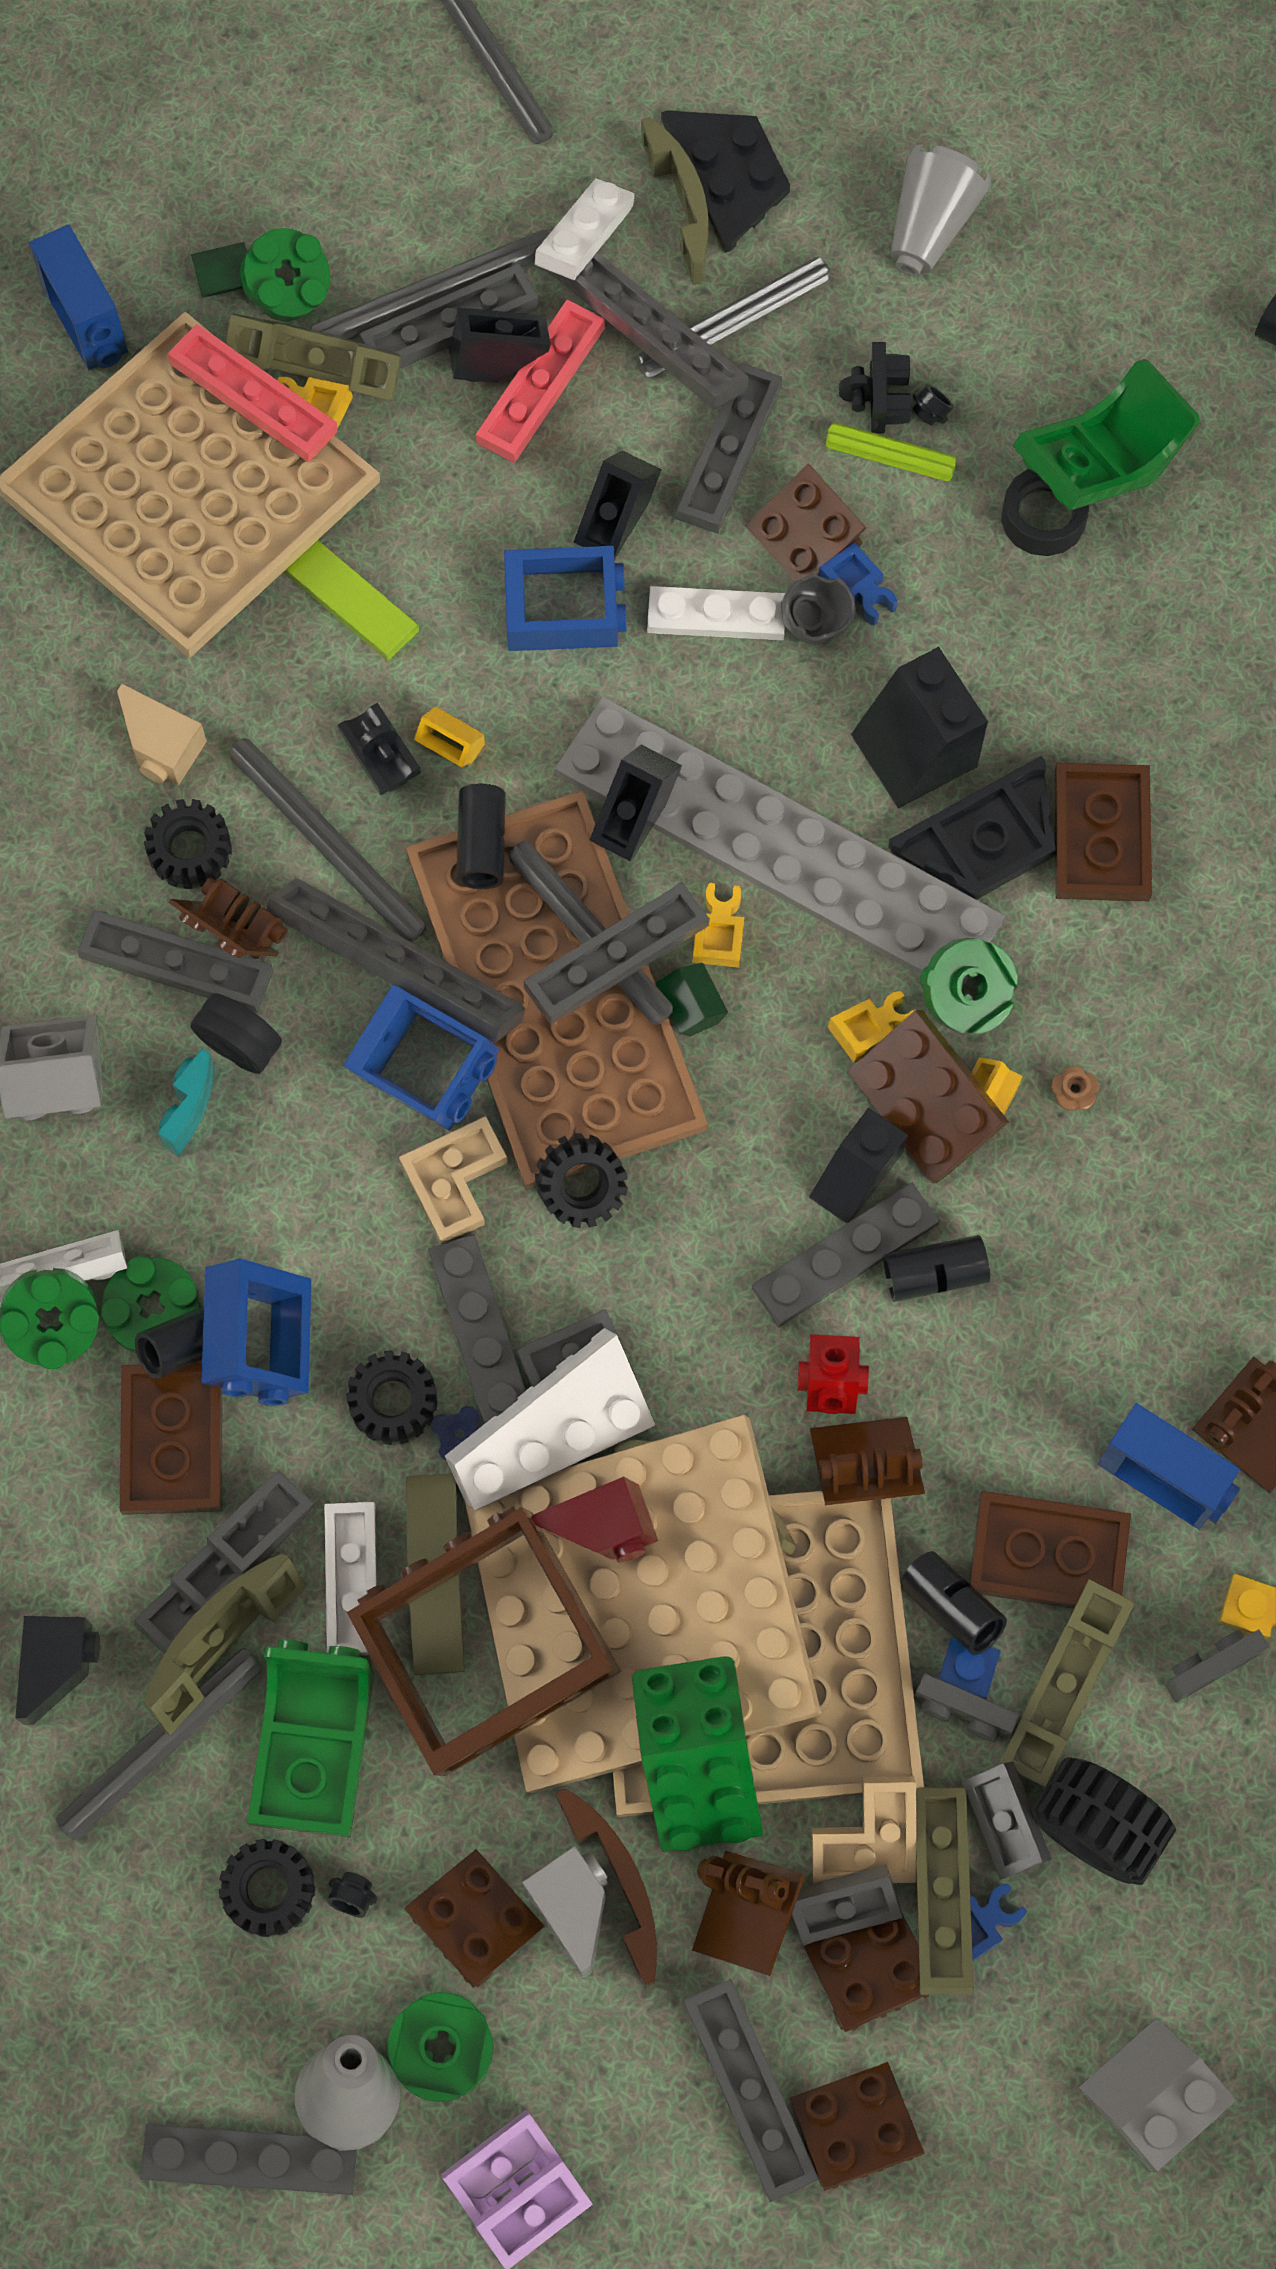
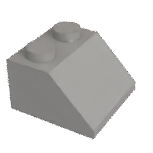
(50, 1067)
(572, 1904)
(1157, 2095)

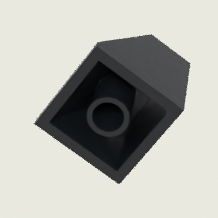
(921, 729)

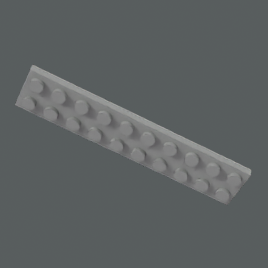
(784, 845)

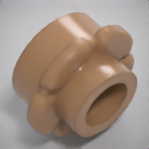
(1072, 1100)

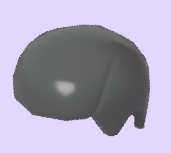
(821, 601)

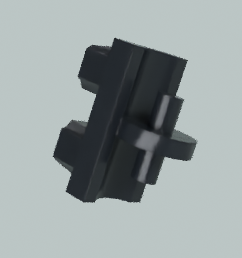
(884, 371)
(379, 749)

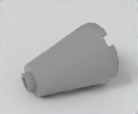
(934, 205)
(347, 2094)

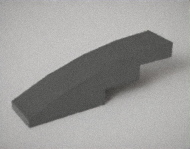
(232, 1549)

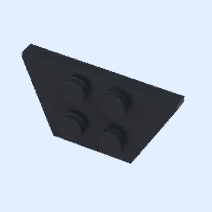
(734, 168)
(986, 834)

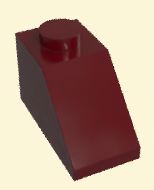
(604, 1520)

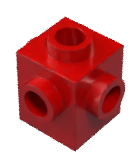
(830, 1384)

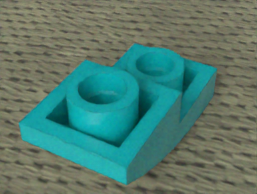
(193, 1088)

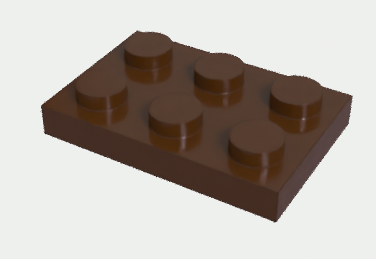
(1102, 832)
(928, 1095)
(170, 1442)
(1046, 1549)

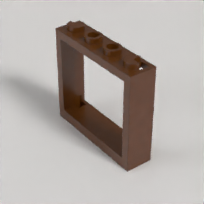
(425, 1576)

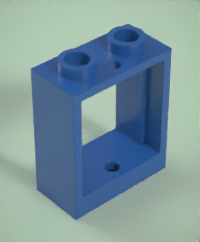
(79, 298)
(563, 634)
(386, 1033)
(225, 1331)
(1171, 1468)

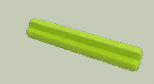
(891, 451)

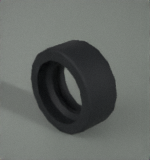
(1029, 538)

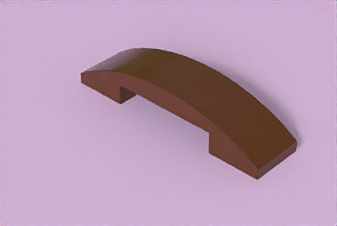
(589, 1824)

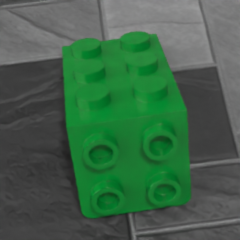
(1115, 444)
(311, 1739)
(696, 1754)

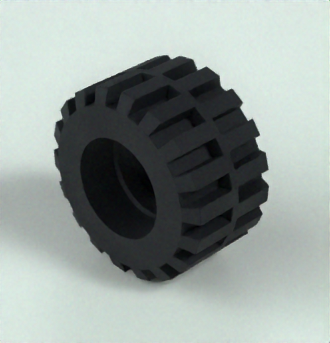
(1103, 1820)

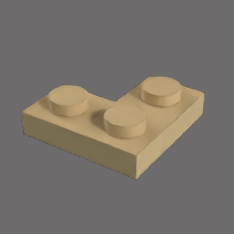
(441, 1172)
(884, 1839)

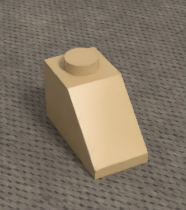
(160, 737)

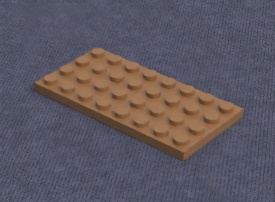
(598, 1066)

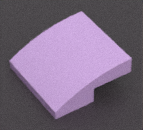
(531, 2209)

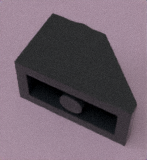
(495, 343)
(617, 501)
(635, 801)
(859, 1165)
(52, 1662)

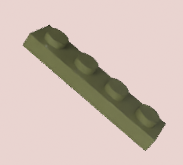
(943, 1892)

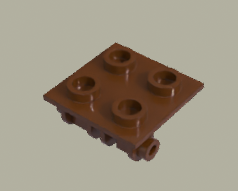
(805, 525)
(225, 914)
(1244, 1423)
(867, 1461)
(746, 1910)
(474, 1918)
(868, 1971)
(856, 2126)

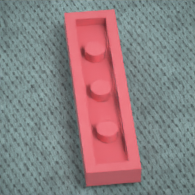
(540, 383)
(252, 393)

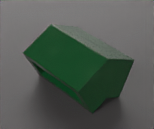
(219, 269)
(693, 999)

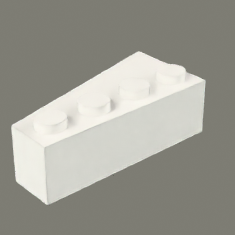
(560, 1421)

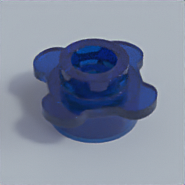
(447, 1425)

